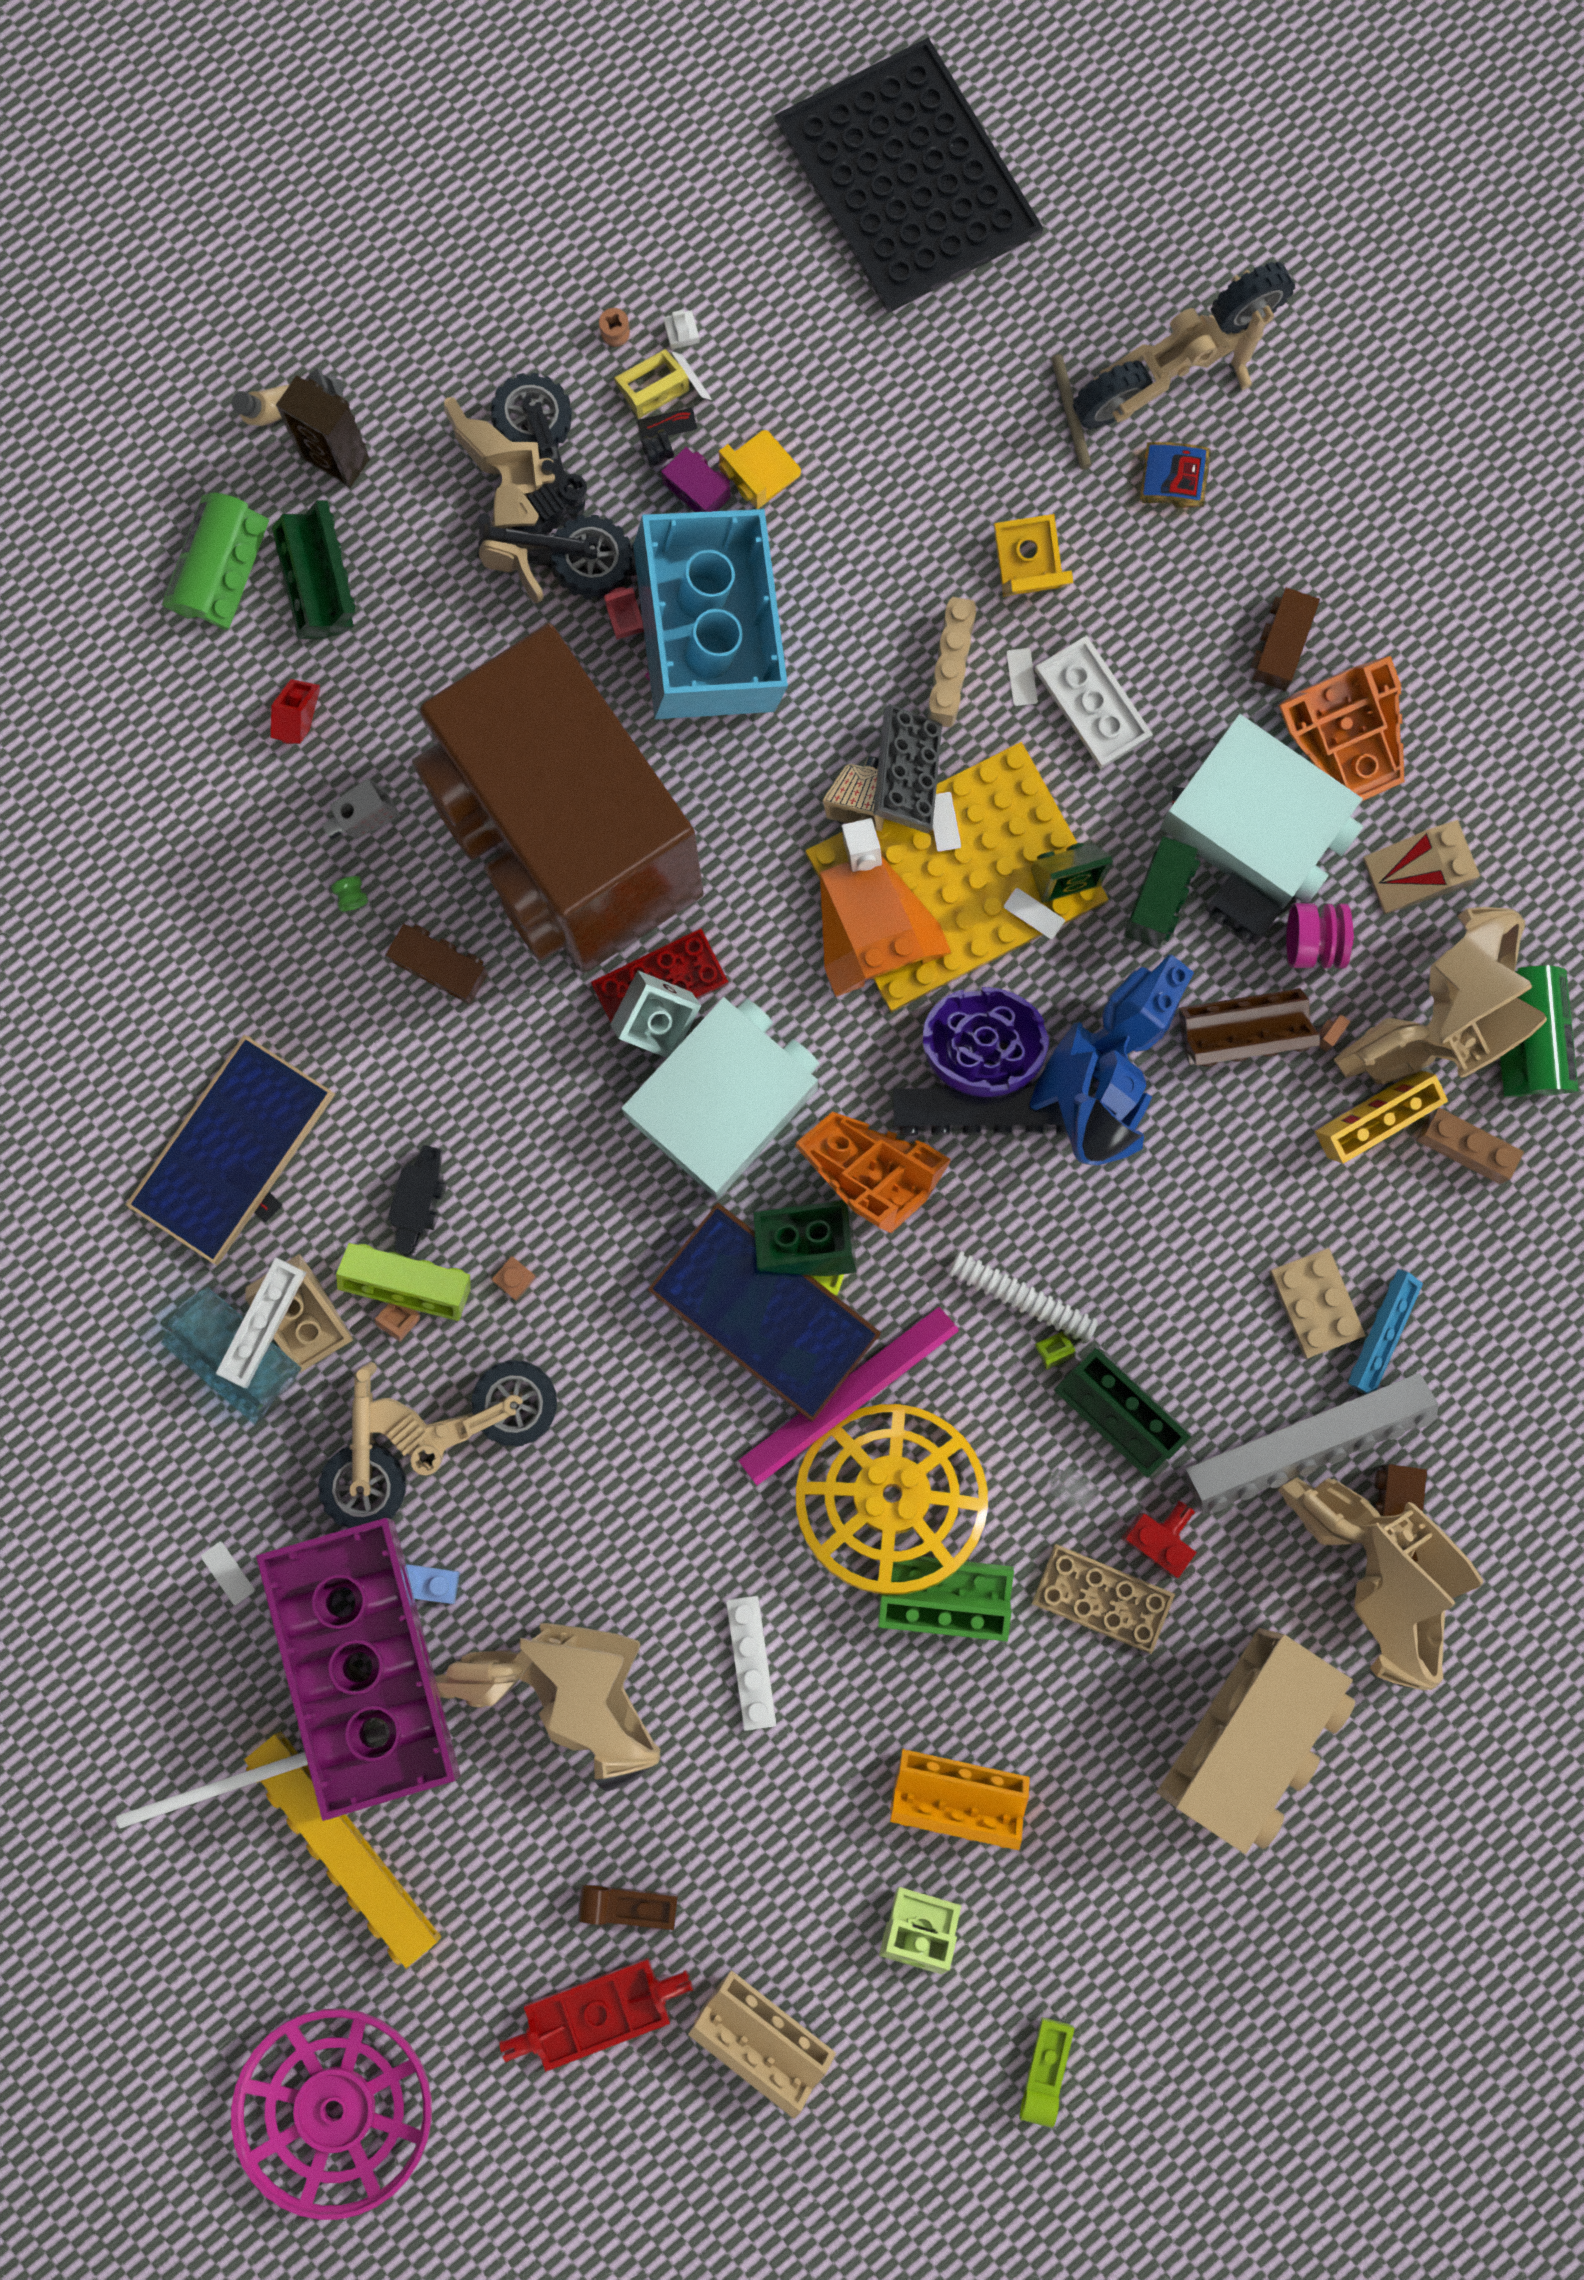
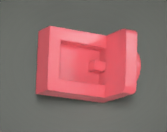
(623, 612)

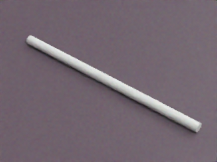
(228, 1784)

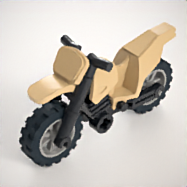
(538, 494)

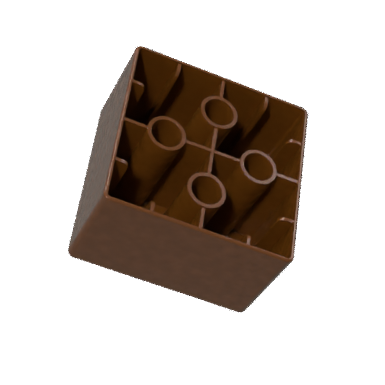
(566, 799)

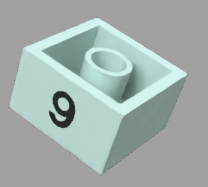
(655, 1014)

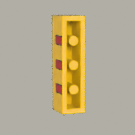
(1381, 1116)

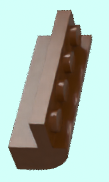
(1247, 1027)

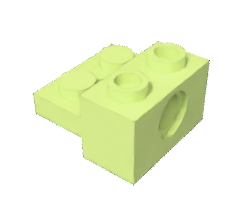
(916, 1946)

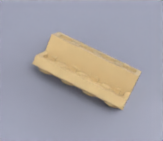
(762, 2044)

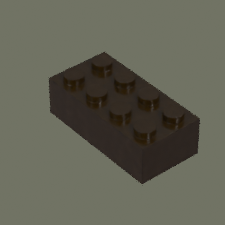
(323, 430)

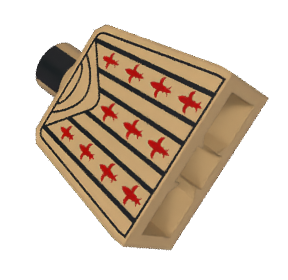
(854, 794)

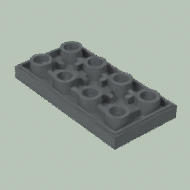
(908, 769)

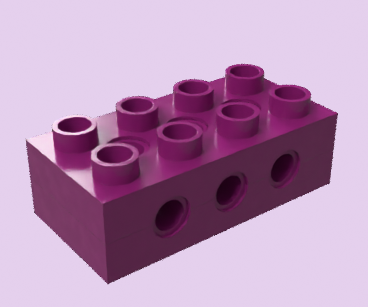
(316, 1658)

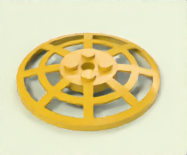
(887, 1516)

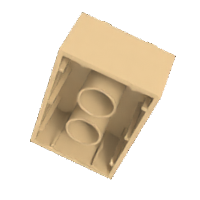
(1258, 1740)

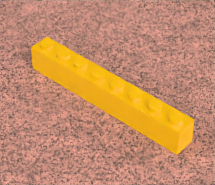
(348, 1858)

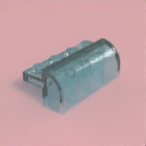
(201, 1337)

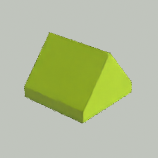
(1055, 1350)

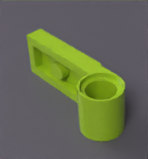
(1046, 2073)

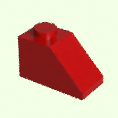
(294, 711)

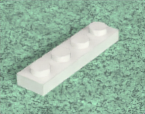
(261, 1323)
(751, 1663)

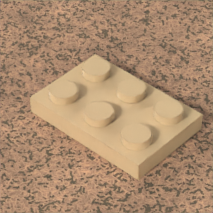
(1317, 1303)

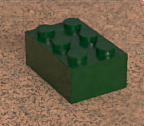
(1162, 893)

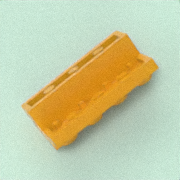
(960, 1799)

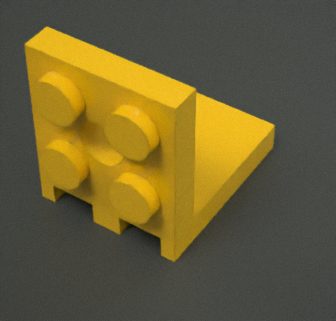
(1032, 574)

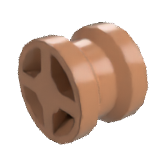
(617, 334)

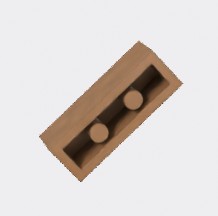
(1469, 1146)

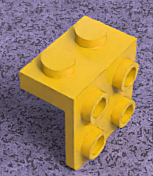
(759, 468)

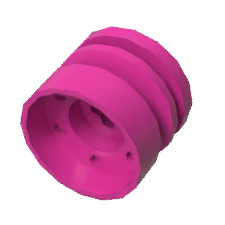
(1325, 935)

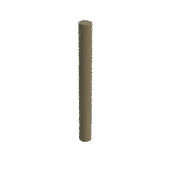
(1072, 418)

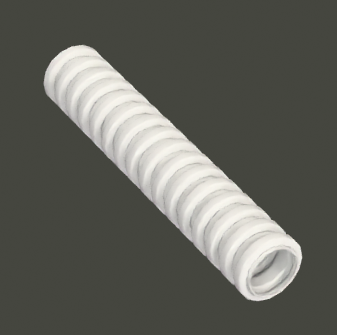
(1022, 1297)

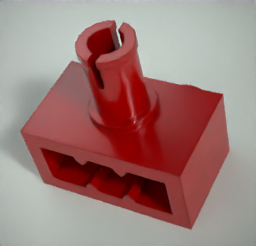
(1162, 1541)

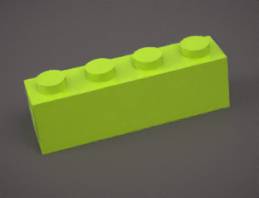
(403, 1281)

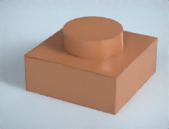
(1332, 1031)
(514, 1278)
(397, 1320)

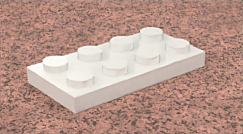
(1093, 702)

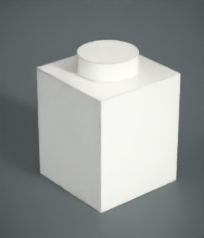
(862, 845)

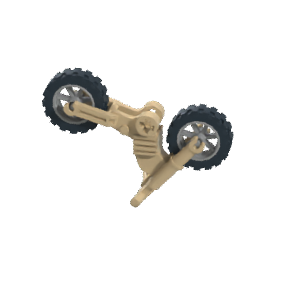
(1195, 341)
(413, 1436)

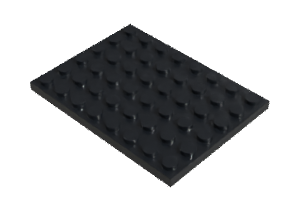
(908, 174)

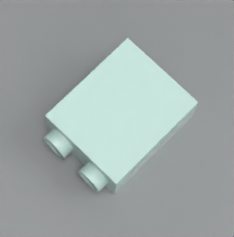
(1264, 814)
(723, 1095)

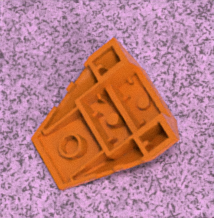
(1352, 726)
(873, 926)
(872, 1170)

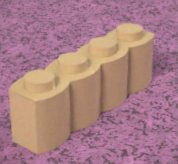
(951, 661)

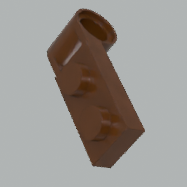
(627, 1907)

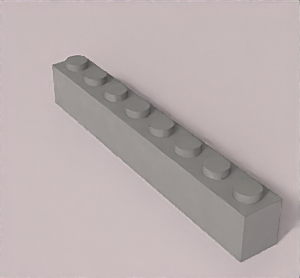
(1312, 1443)

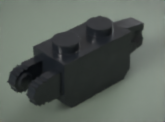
(416, 1199)

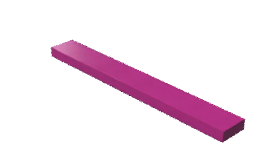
(851, 1395)

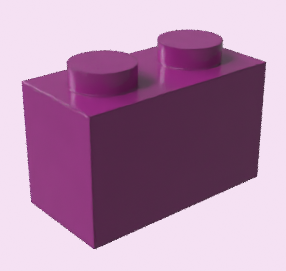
(696, 482)

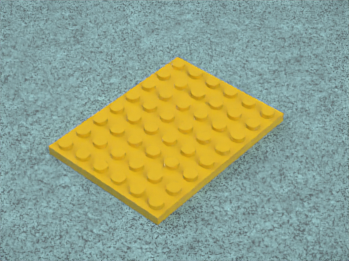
(1002, 826)

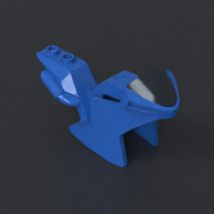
(1133, 1020)

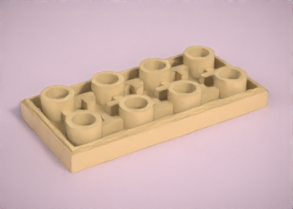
(1103, 1598)

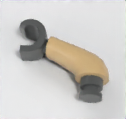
(260, 407)

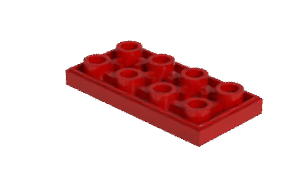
(683, 963)

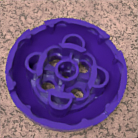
(967, 1033)

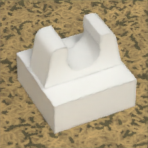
(681, 329)

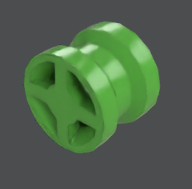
(349, 893)

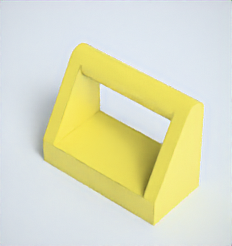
(658, 392)

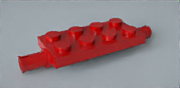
(596, 2014)

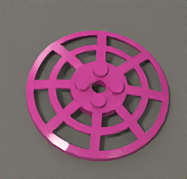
(317, 2127)

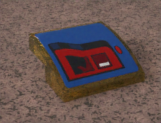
(1175, 474)

